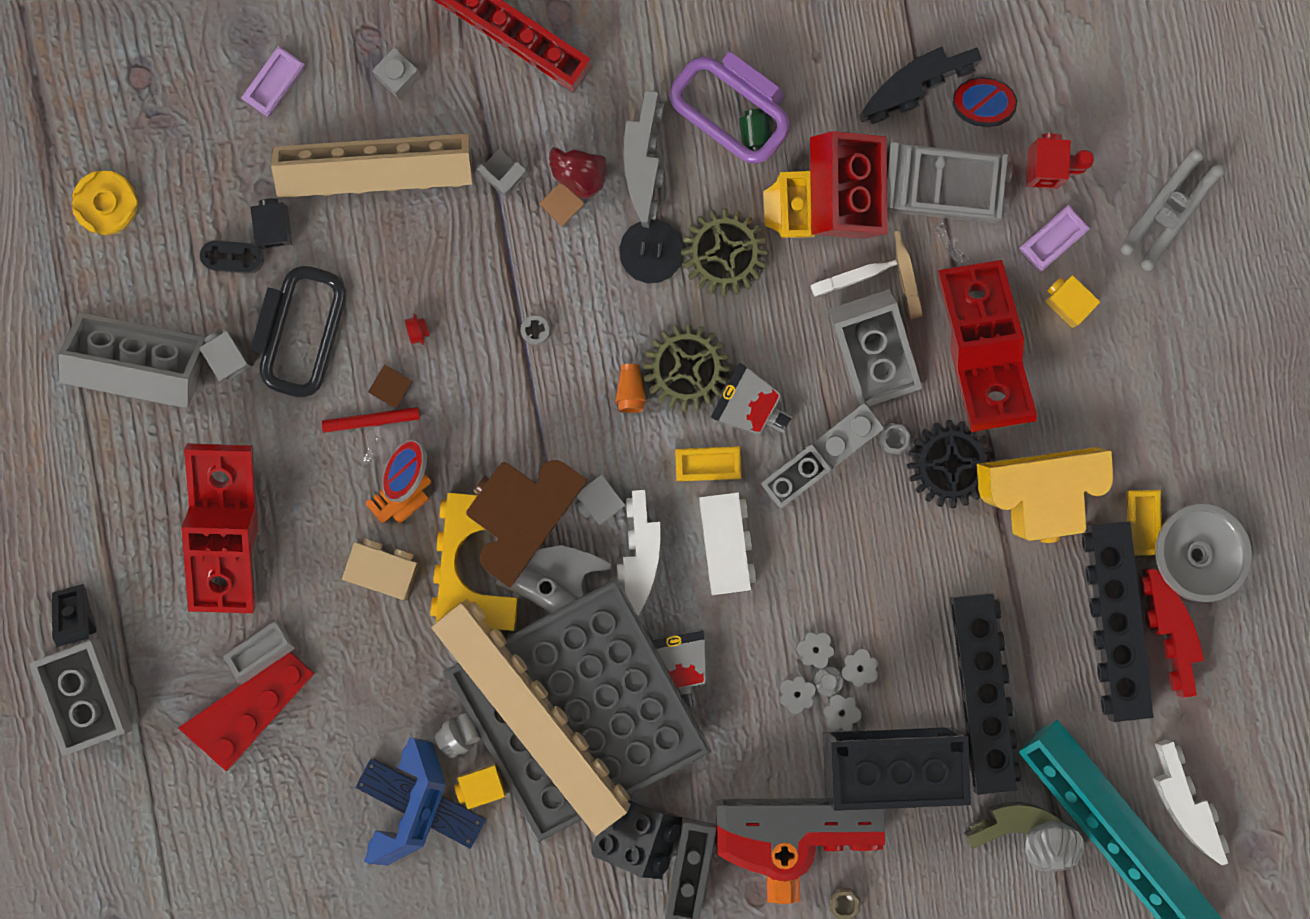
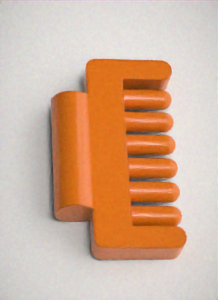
(399, 510)

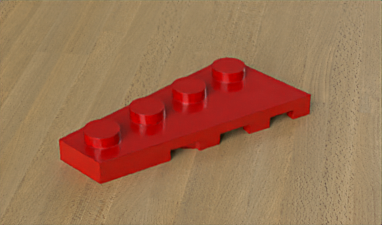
(243, 714)

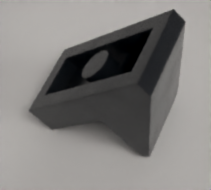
(71, 616)

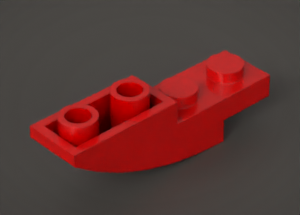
(1170, 617)

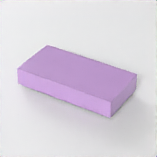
(273, 81)
(1054, 238)

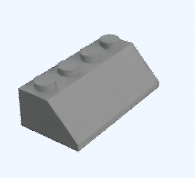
(131, 360)

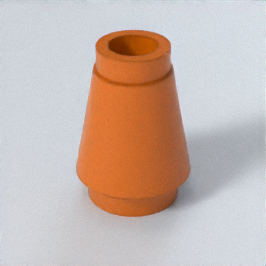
(630, 390)

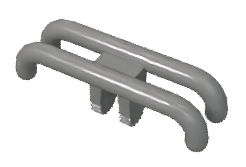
(1171, 209)

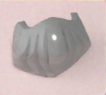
(1054, 846)

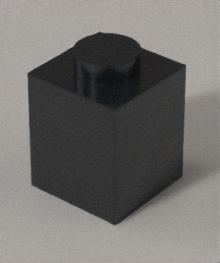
(271, 224)

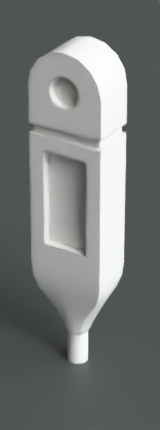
(850, 278)

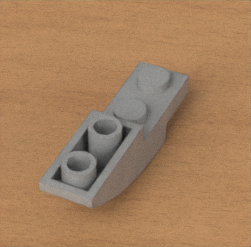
(642, 171)
(823, 455)

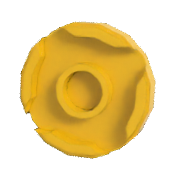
(104, 202)

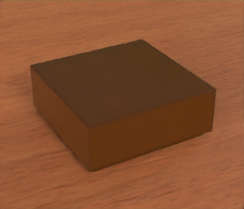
(390, 386)

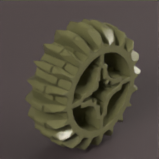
(738, 247)
(709, 352)

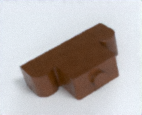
(521, 513)

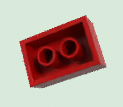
(848, 185)

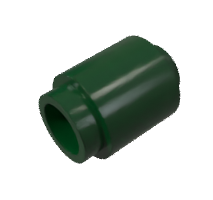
(755, 129)

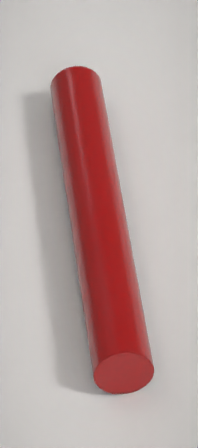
(371, 419)

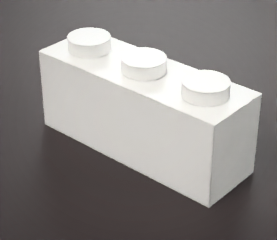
(726, 543)

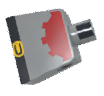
(750, 404)
(684, 660)

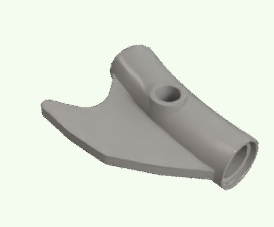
(563, 569)

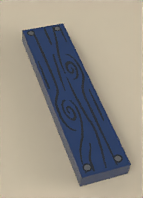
(395, 789)

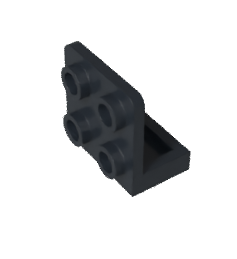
(639, 841)

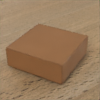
(561, 204)

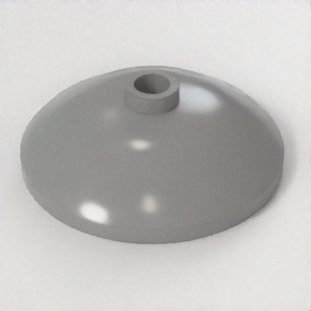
(1221, 547)

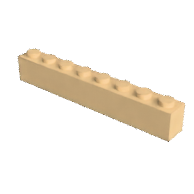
(531, 716)

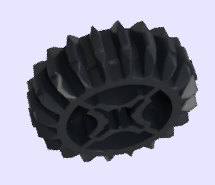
(949, 449)

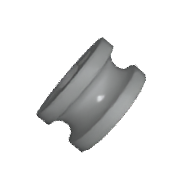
(543, 336)

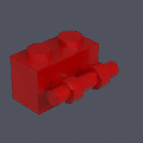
(1051, 162)

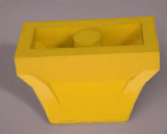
(789, 205)

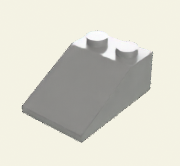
(875, 348)

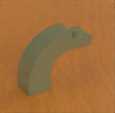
(1007, 819)

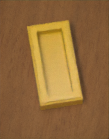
(708, 463)
(1145, 518)

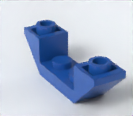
(421, 761)

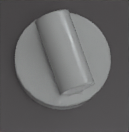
(457, 736)

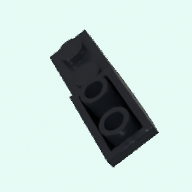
(906, 85)

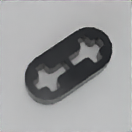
(231, 249)

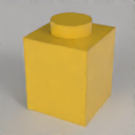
(1071, 300)
(480, 786)

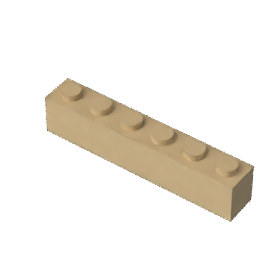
(372, 165)

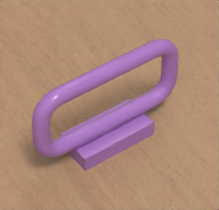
(750, 85)

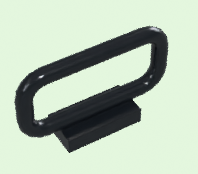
(272, 323)

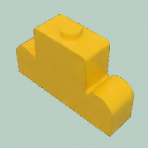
(1046, 490)

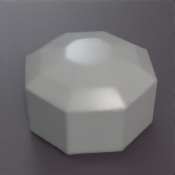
(895, 438)

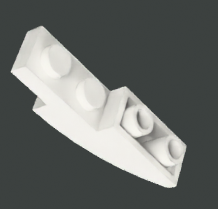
(640, 570)
(1191, 815)

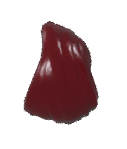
(578, 171)

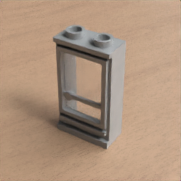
(947, 183)

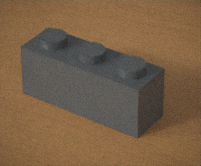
(690, 869)

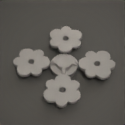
(828, 681)

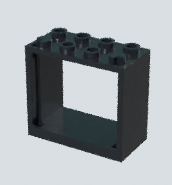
(896, 769)

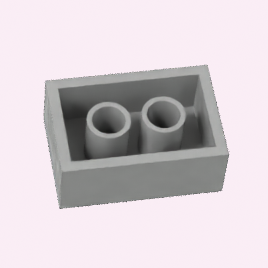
(80, 696)

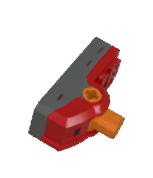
(756, 829)

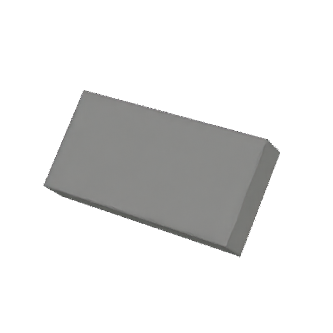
(259, 652)

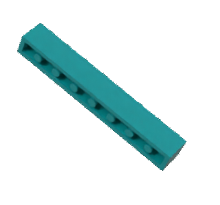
(1113, 826)

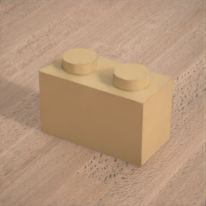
(381, 570)

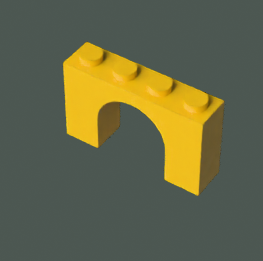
(499, 610)

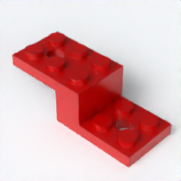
(987, 345)
(220, 528)

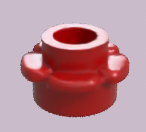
(416, 329)

